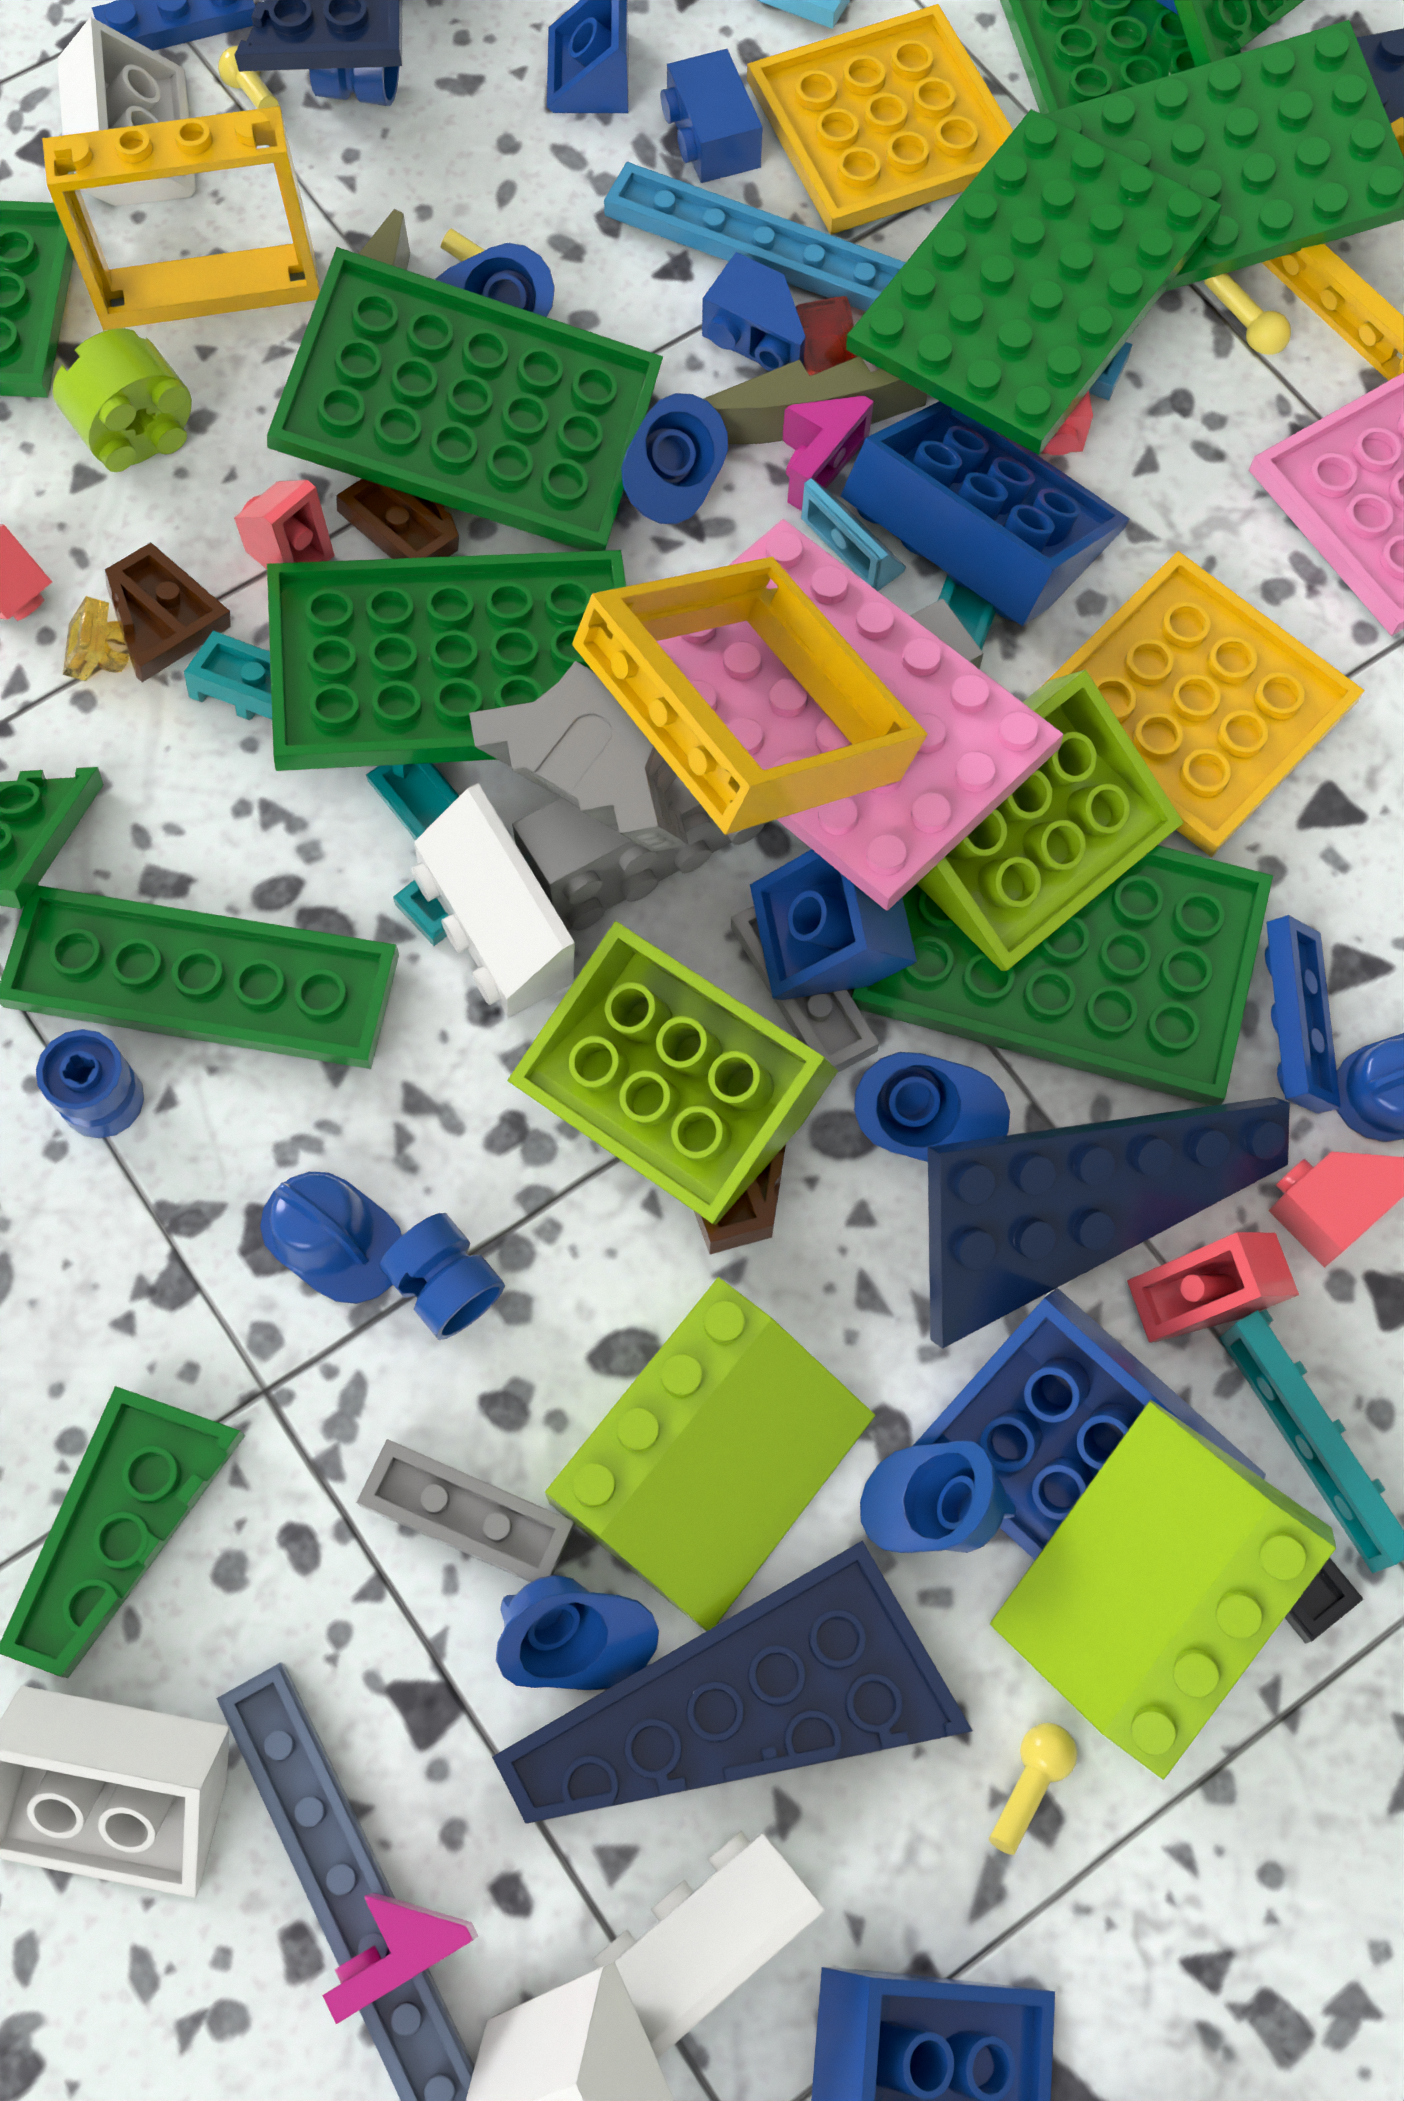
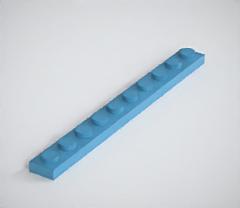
(799, 252)

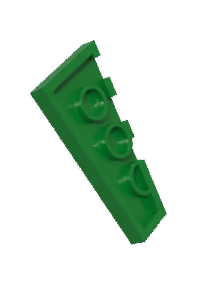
(118, 1515)

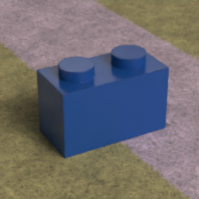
(712, 116)

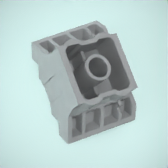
(588, 753)

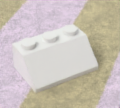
(119, 84)
(493, 905)
(110, 1790)
(711, 1938)
(570, 2047)

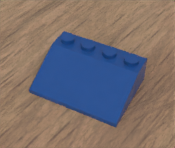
(981, 509)
(1055, 1412)
(930, 2039)

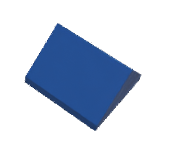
(589, 58)

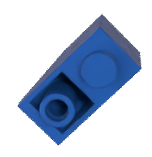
(753, 314)

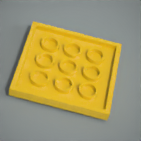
(881, 116)
(1211, 696)

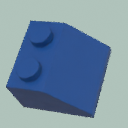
(825, 931)

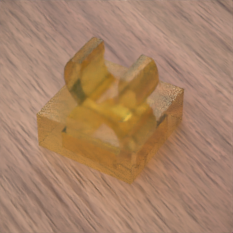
(88, 641)

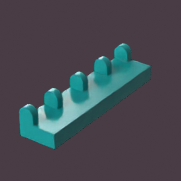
(238, 676)
(1316, 1441)

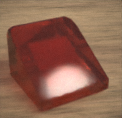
(826, 332)

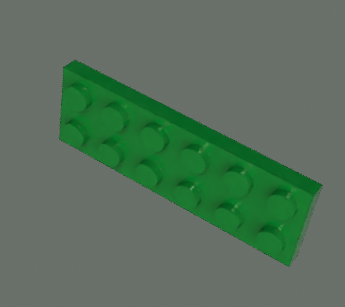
(199, 976)

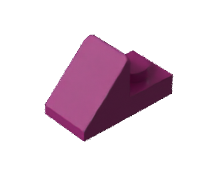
(824, 440)
(416, 1942)

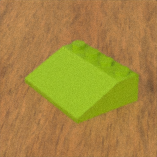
(1058, 833)
(671, 1074)
(710, 1455)
(1162, 1587)

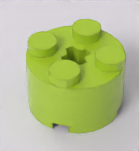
(123, 399)

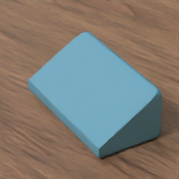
(849, 537)

